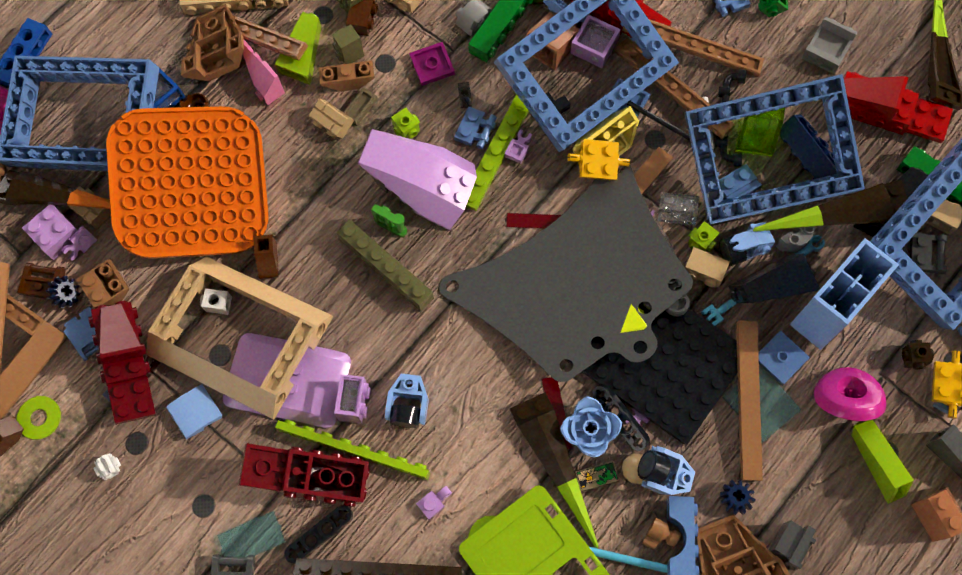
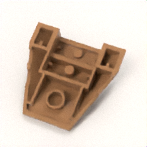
(214, 47)
(732, 549)

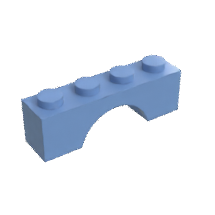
(681, 514)

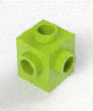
(405, 124)
(703, 237)

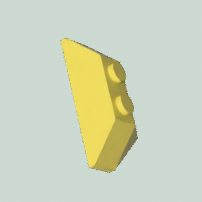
(615, 128)

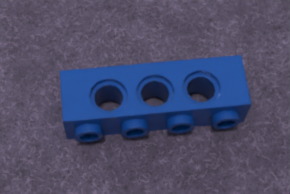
(28, 42)

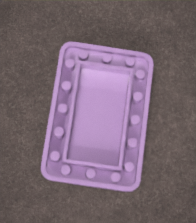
(314, 379)

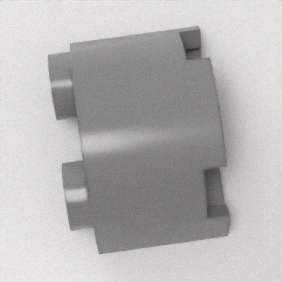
(472, 16)
(795, 241)

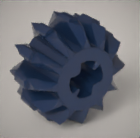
(58, 296)
(745, 495)

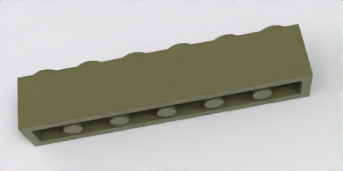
(385, 265)

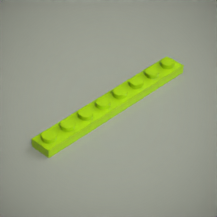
(495, 152)
(345, 446)

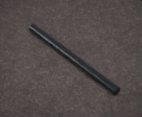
(657, 119)

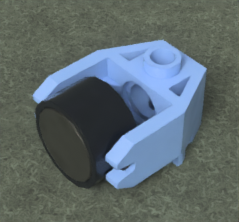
(746, 245)
(406, 415)
(659, 466)

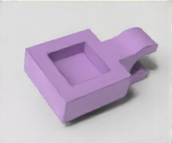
(432, 503)

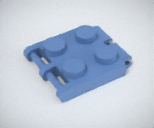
(81, 334)

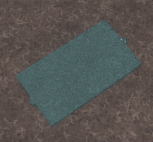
(252, 537)

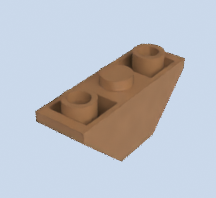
(347, 76)

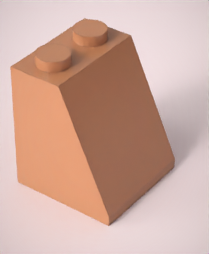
(556, 50)
(939, 514)

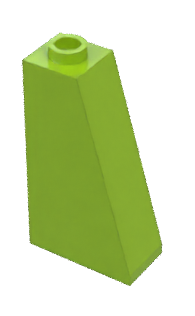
(306, 30)
(882, 461)

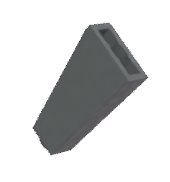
(948, 447)

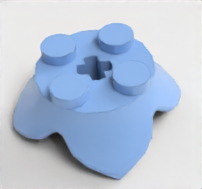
(591, 412)

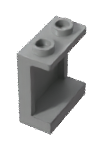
(829, 45)

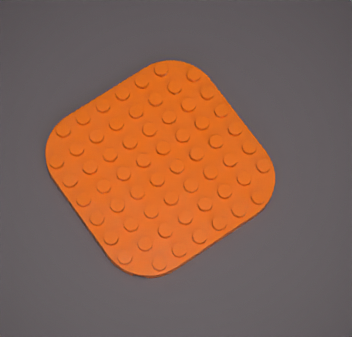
(186, 181)

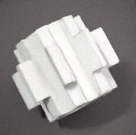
(107, 466)

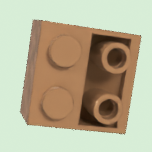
(104, 284)

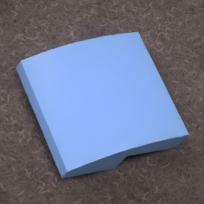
(194, 411)

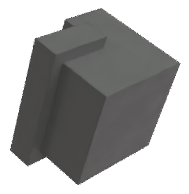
(793, 543)

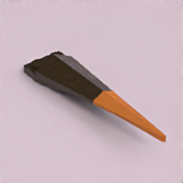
(28, 188)

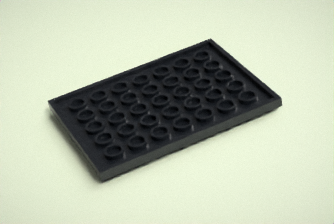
(679, 380)

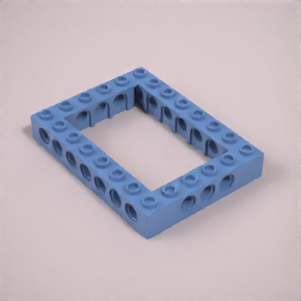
(22, 97)
(538, 103)
(841, 135)
(907, 220)

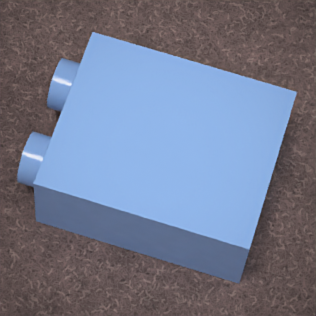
(844, 294)

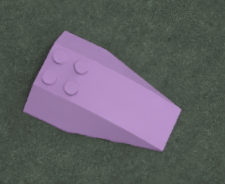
(421, 174)

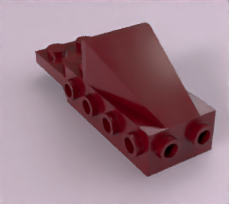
(122, 361)
(305, 474)

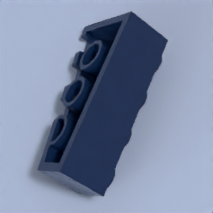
(809, 148)

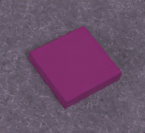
(432, 63)

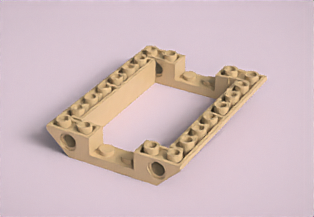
(276, 386)

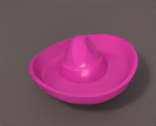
(850, 394)

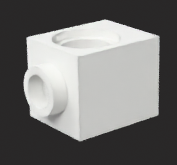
(221, 306)

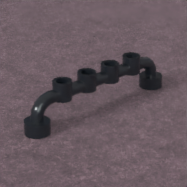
(724, 92)

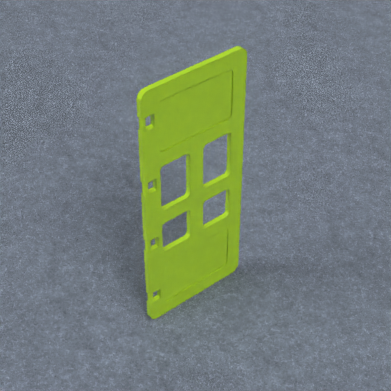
(527, 540)

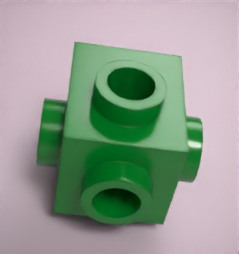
(773, 7)

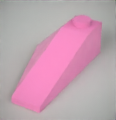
(263, 77)

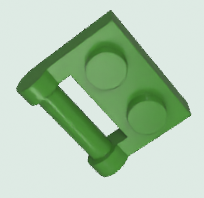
(389, 221)

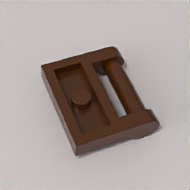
(37, 286)

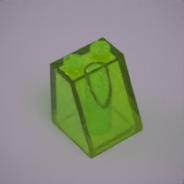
(759, 132)

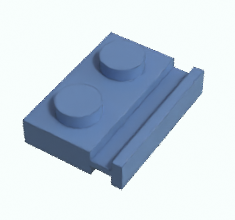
(739, 182)

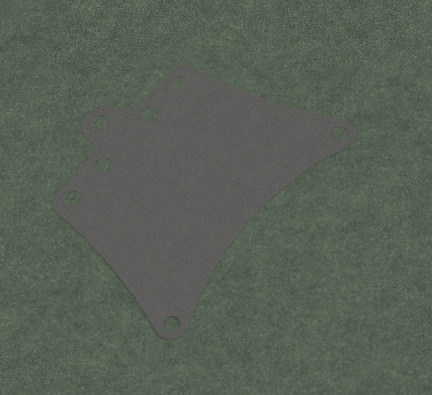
(579, 281)

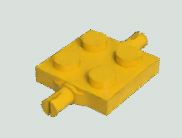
(598, 159)
(948, 383)

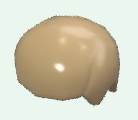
(630, 468)

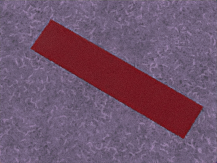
(530, 220)
(552, 390)

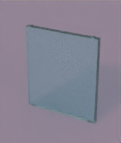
(775, 404)

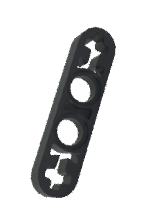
(623, 414)
(317, 531)

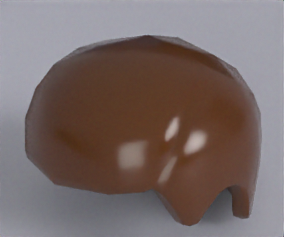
(195, 100)

